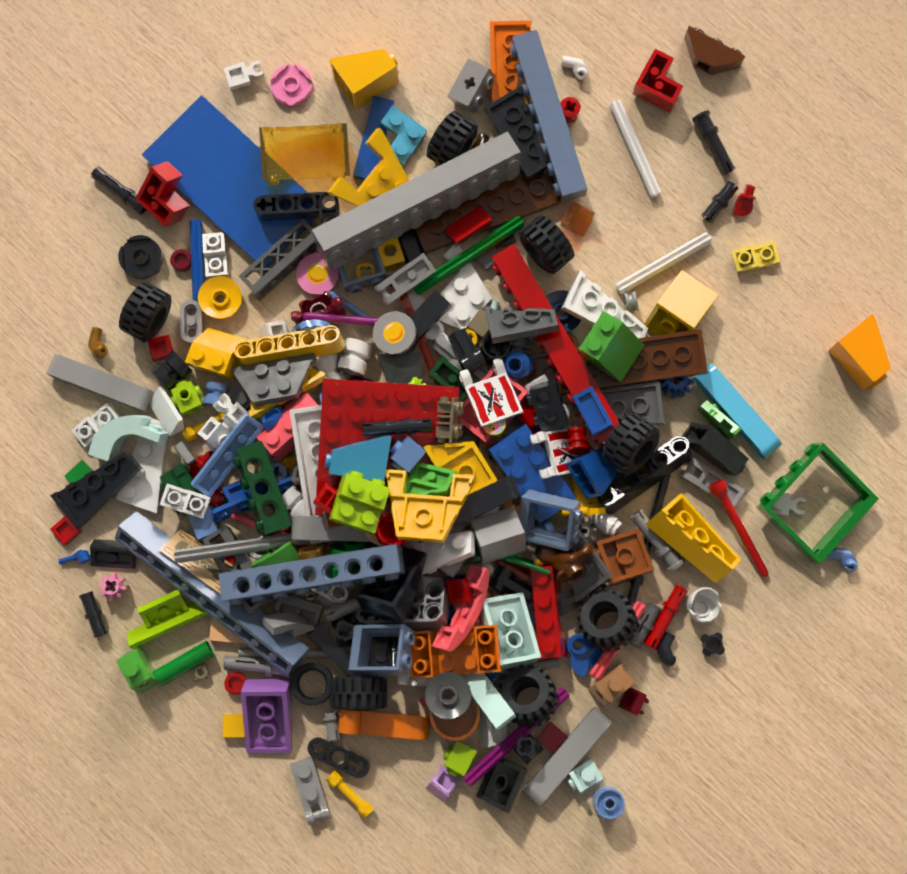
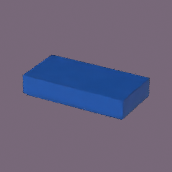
(592, 411)

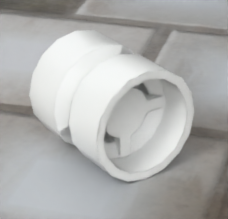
(355, 356)
(294, 502)

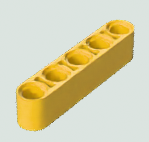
(299, 341)

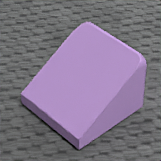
(442, 784)

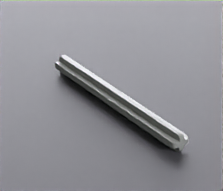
(235, 548)

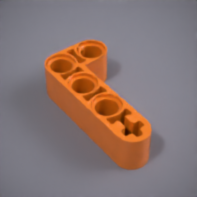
(384, 724)

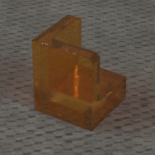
(577, 219)

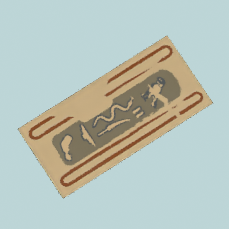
(206, 569)

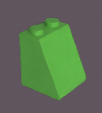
(611, 347)

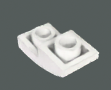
(215, 255)
(87, 428)
(185, 501)

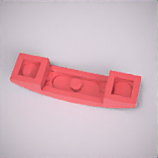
(466, 613)

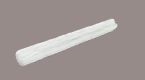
(635, 149)
(663, 263)

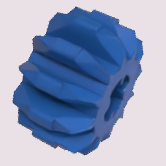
(683, 385)

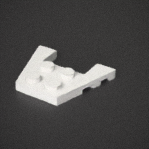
(464, 292)

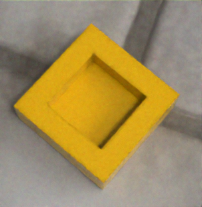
(233, 725)

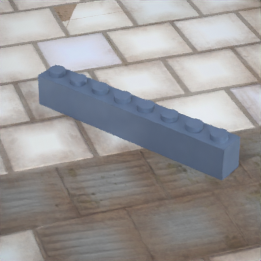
(548, 115)

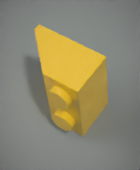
(214, 353)

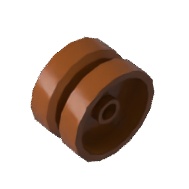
(459, 728)

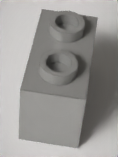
(471, 86)

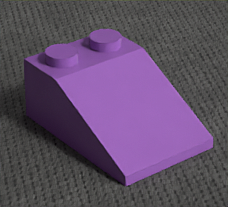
(267, 715)

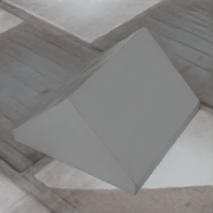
(499, 535)

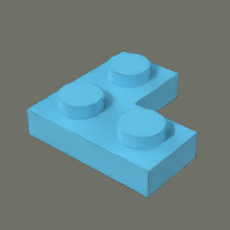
(407, 132)

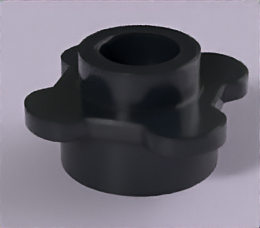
(717, 640)

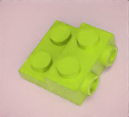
(359, 502)

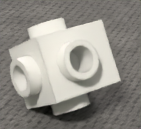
(214, 433)

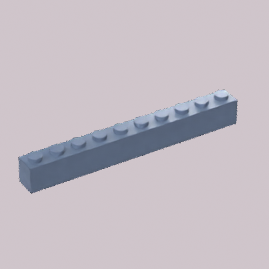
(145, 540)

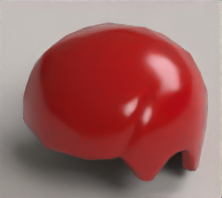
(386, 531)

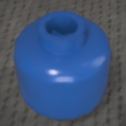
(511, 364)

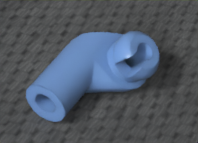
(845, 557)

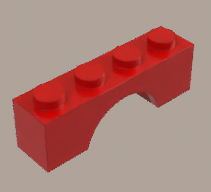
(549, 630)

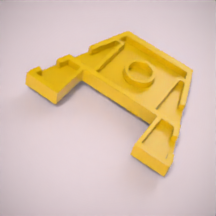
(383, 178)
(426, 516)

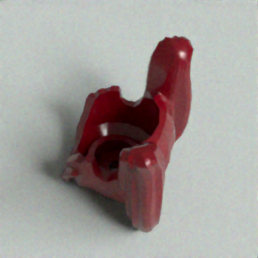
(321, 304)

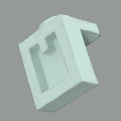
(584, 776)

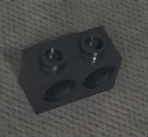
(552, 405)

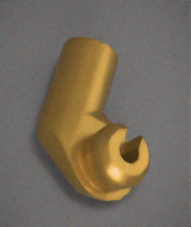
(95, 344)

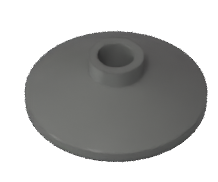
(435, 695)

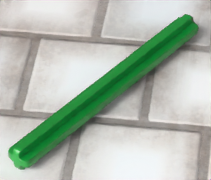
(470, 254)

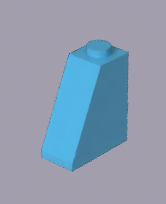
(365, 457)

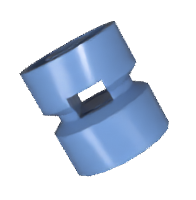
(608, 802)

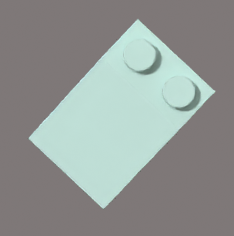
(515, 629)

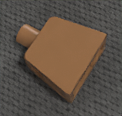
(612, 684)

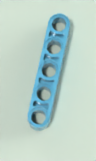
(737, 409)

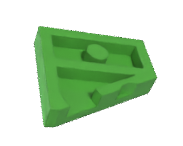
(718, 420)
(429, 480)

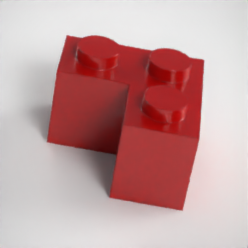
(655, 86)
(159, 194)

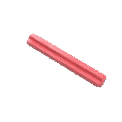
(607, 657)

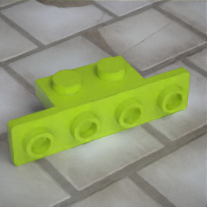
(162, 617)

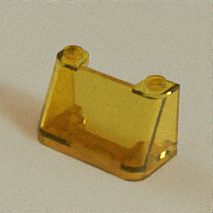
(303, 152)

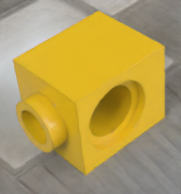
(392, 262)

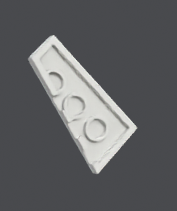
(588, 302)
(145, 487)
(454, 549)

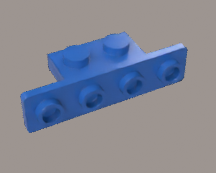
(238, 498)

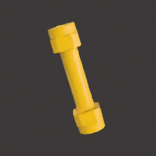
(190, 432)
(335, 780)

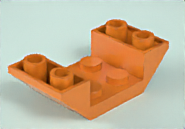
(474, 655)

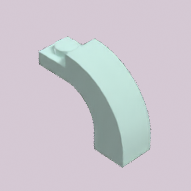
(111, 436)

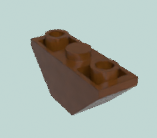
(710, 53)

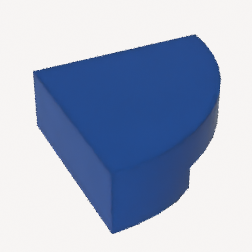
(271, 417)

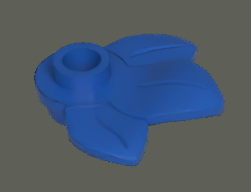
(582, 658)

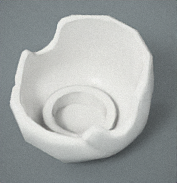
(703, 605)

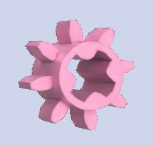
(107, 585)

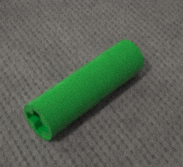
(184, 663)

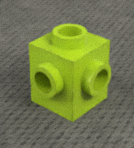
(187, 397)

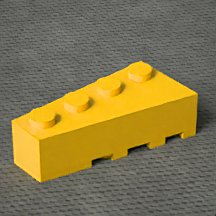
(694, 538)

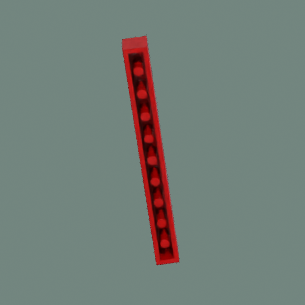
(557, 344)

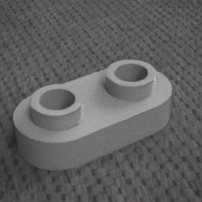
(190, 323)

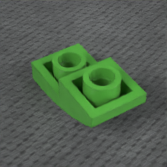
(284, 554)

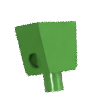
(137, 670)

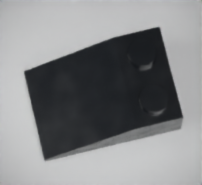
(393, 597)

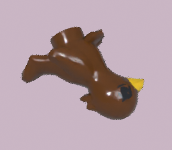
(567, 563)

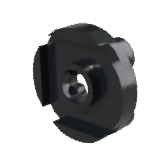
(132, 248)

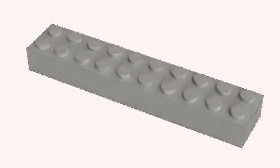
(417, 201)

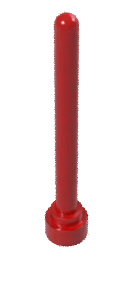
(719, 490)

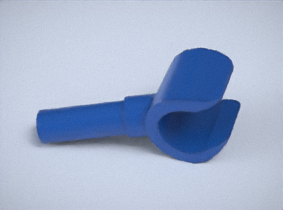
(81, 555)

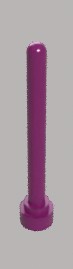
(340, 319)

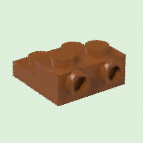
(624, 556)

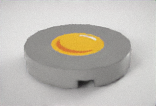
(394, 333)

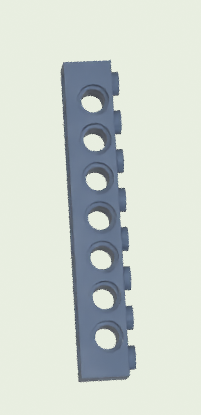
(232, 582)

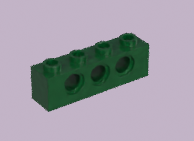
(257, 455)

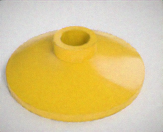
(215, 288)

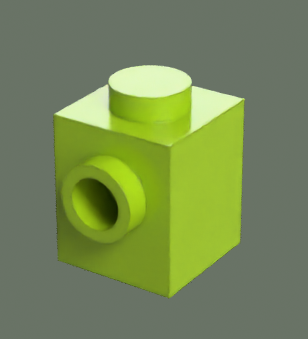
(459, 758)

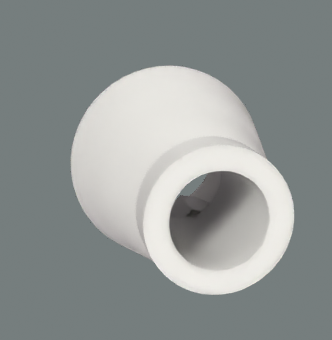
(606, 523)

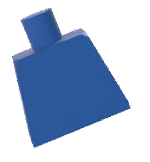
(592, 473)

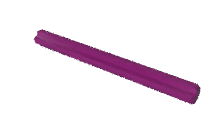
(505, 747)

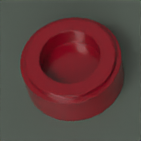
(181, 260)

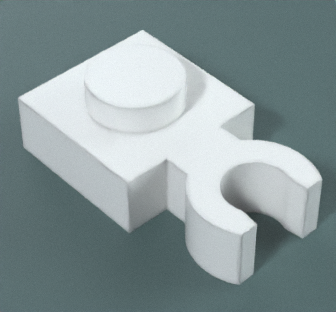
(239, 75)
(232, 412)
(784, 504)

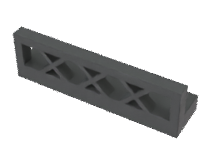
(283, 267)
(242, 560)

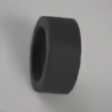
(295, 683)

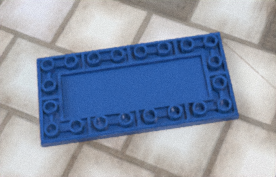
(224, 177)

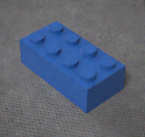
(523, 460)

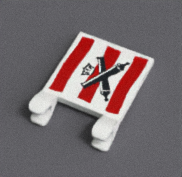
(492, 398)
(556, 445)

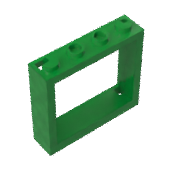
(846, 521)

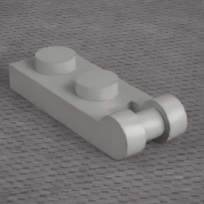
(405, 278)
(707, 478)
(310, 789)

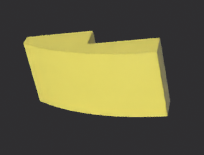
(756, 257)

